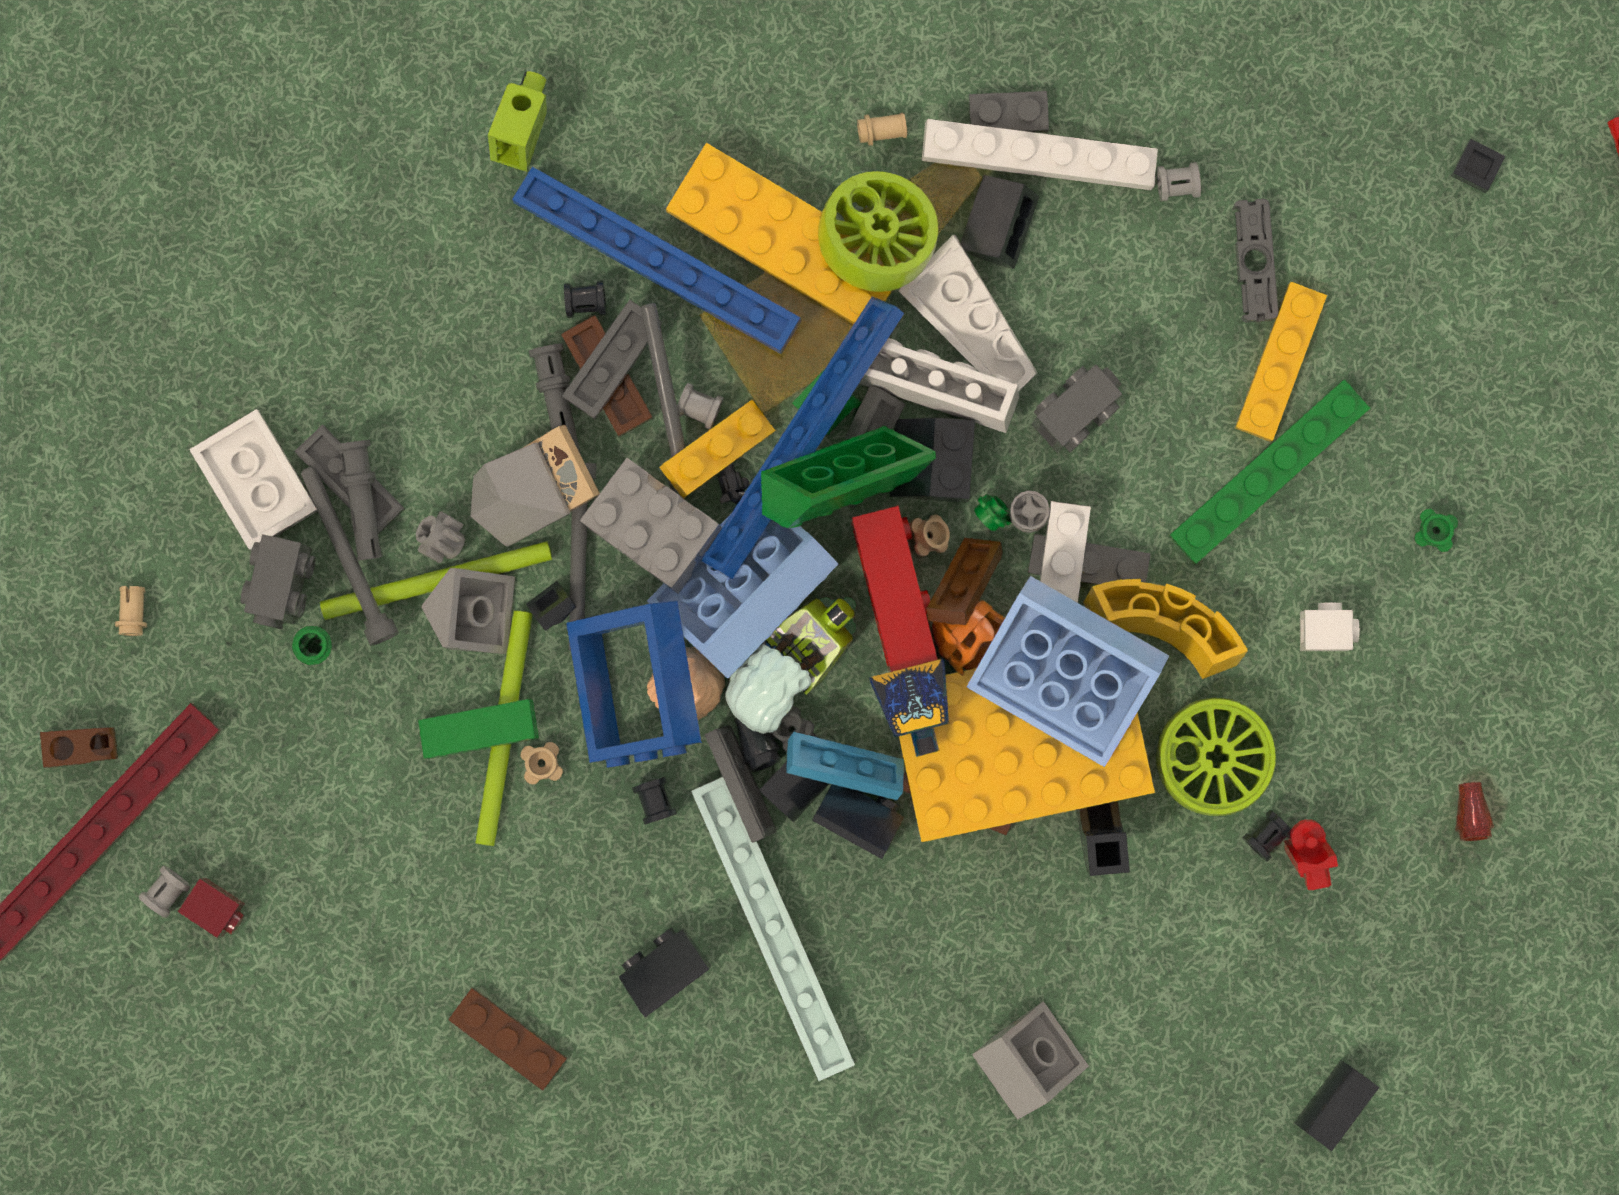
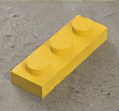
(717, 449)

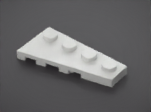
(965, 313)

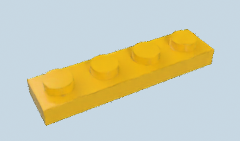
(1280, 361)

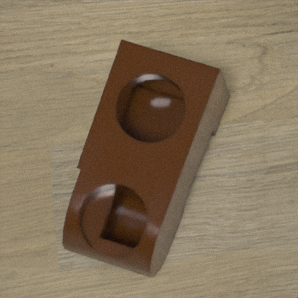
(78, 746)

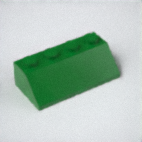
(841, 475)

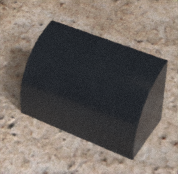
(999, 221)
(792, 792)
(1336, 1105)

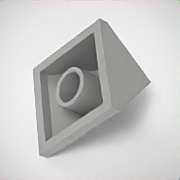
(516, 495)
(472, 610)

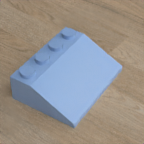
(736, 615)
(1067, 671)

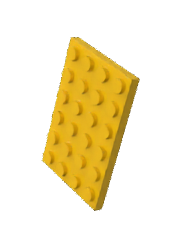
(1006, 771)

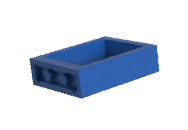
(670, 678)

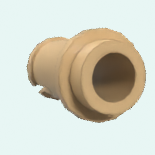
(881, 128)
(131, 611)

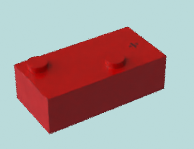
(894, 588)

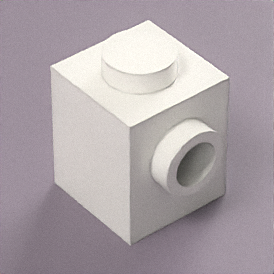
(1328, 628)

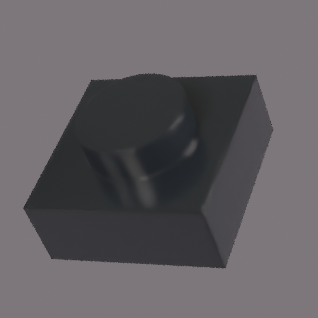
(1477, 165)
(551, 606)

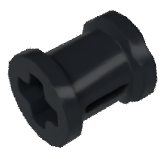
(585, 299)
(654, 800)
(1268, 835)

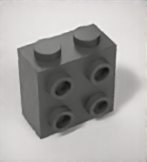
(1087, 399)
(277, 581)

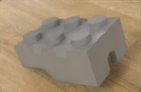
(651, 525)

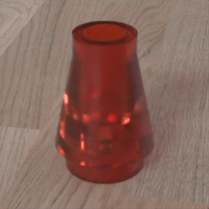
(1473, 814)

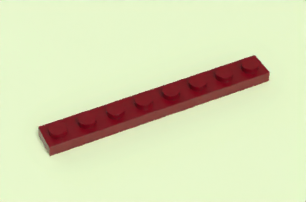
(103, 825)

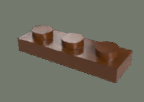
(626, 407)
(964, 581)
(507, 1038)

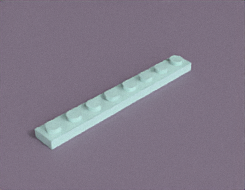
(774, 931)

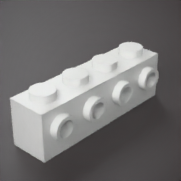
(943, 385)

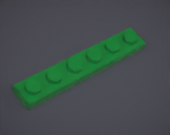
(1269, 472)

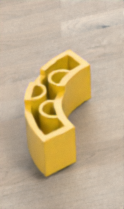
(1172, 617)

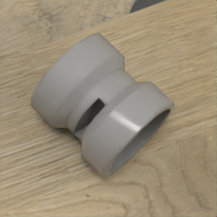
(1029, 505)

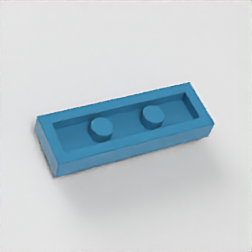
(845, 766)

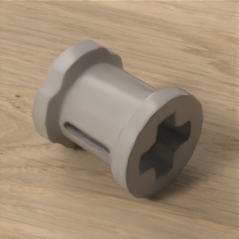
(1191, 186)
(699, 406)
(164, 891)

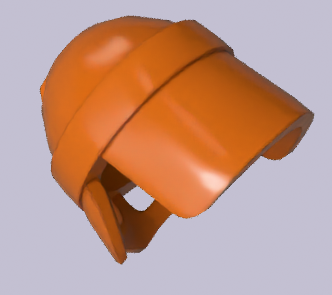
(968, 643)

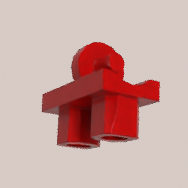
(1311, 854)

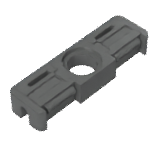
(1259, 287)

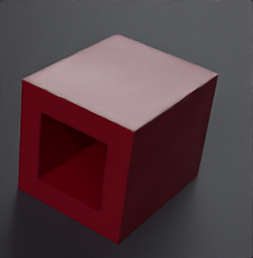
(213, 908)

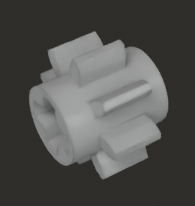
(440, 537)

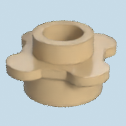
(938, 533)
(534, 771)

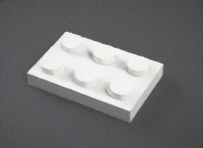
(253, 479)

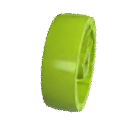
(877, 231)
(1167, 758)

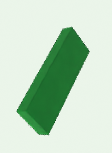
(478, 729)

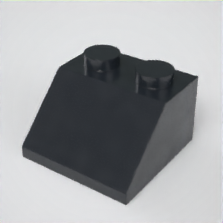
(950, 473)
(859, 818)
(664, 971)

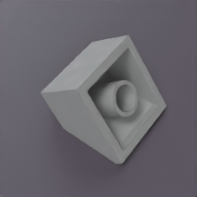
(1030, 1061)

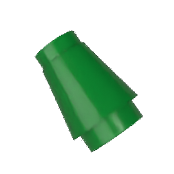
(303, 640)

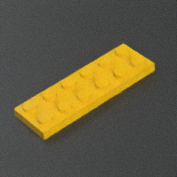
(765, 229)

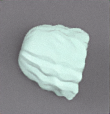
(765, 689)

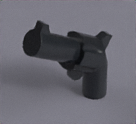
(732, 485)

